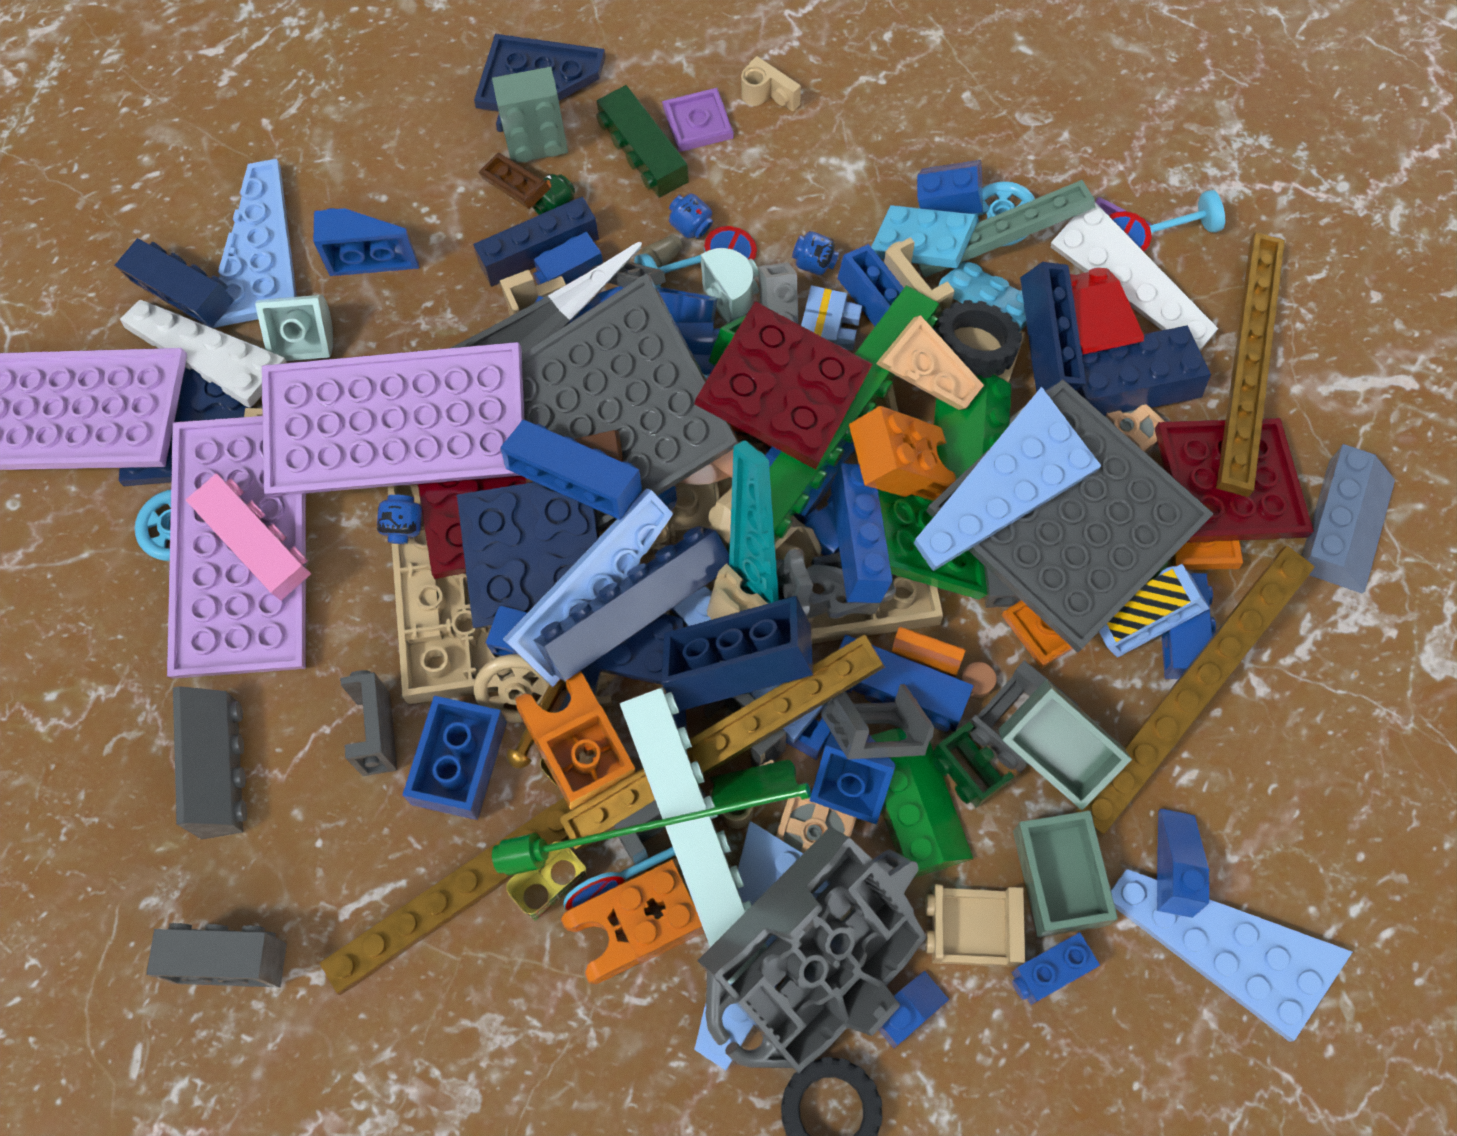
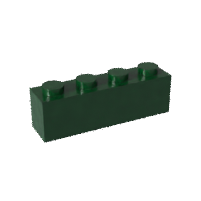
(642, 141)

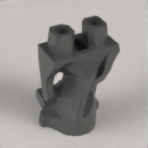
(797, 581)

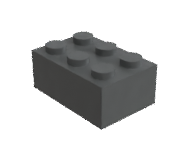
(217, 956)

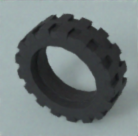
(990, 320)
(831, 1068)

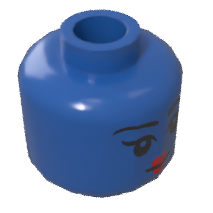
(690, 216)

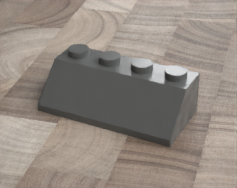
(208, 762)

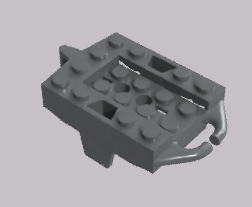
(843, 976)

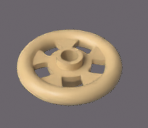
(489, 677)

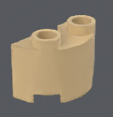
(728, 596)

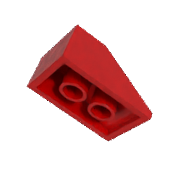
(1103, 312)

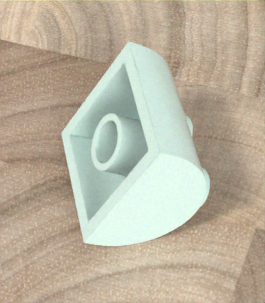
(731, 280)
(296, 327)

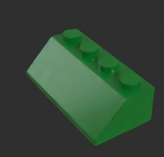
(976, 427)
(922, 812)

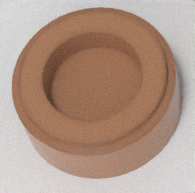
(981, 676)

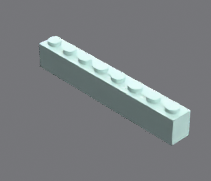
(677, 792)

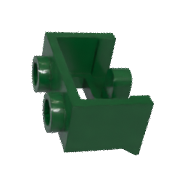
(977, 759)

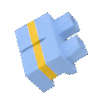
(826, 313)

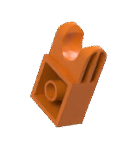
(900, 454)
(572, 731)
(631, 933)

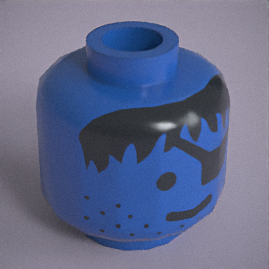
(815, 253)
(399, 518)

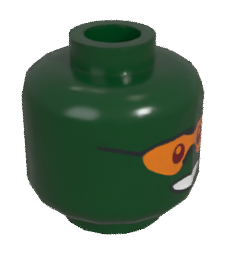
(560, 193)

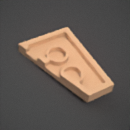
(931, 365)

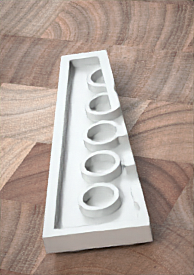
(1097, 241)
(213, 354)

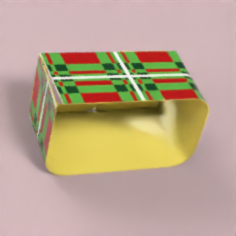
(520, 882)

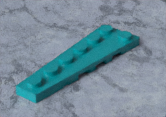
(752, 523)

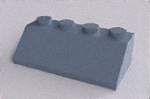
(1349, 518)

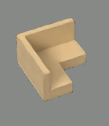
(521, 291)

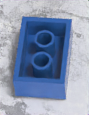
(455, 757)

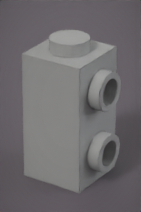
(779, 289)

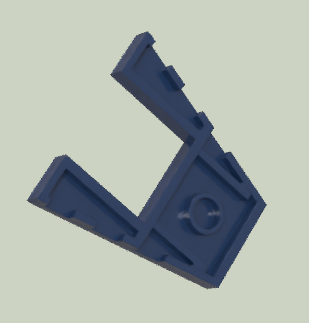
(636, 658)

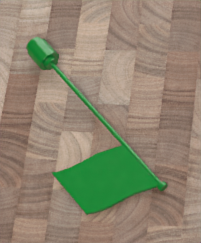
(730, 793)

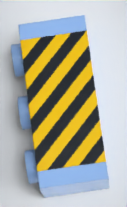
(1154, 610)

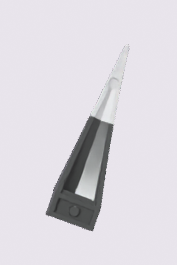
(554, 311)

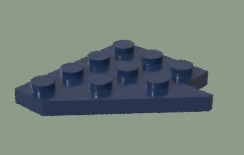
(571, 66)

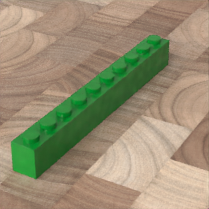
(793, 479)

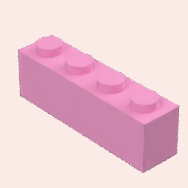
(248, 536)

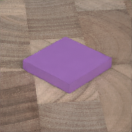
(697, 119)

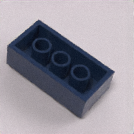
(1150, 372)
(737, 653)

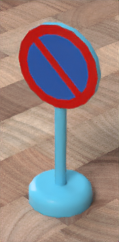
(1209, 212)
(721, 237)
(604, 882)

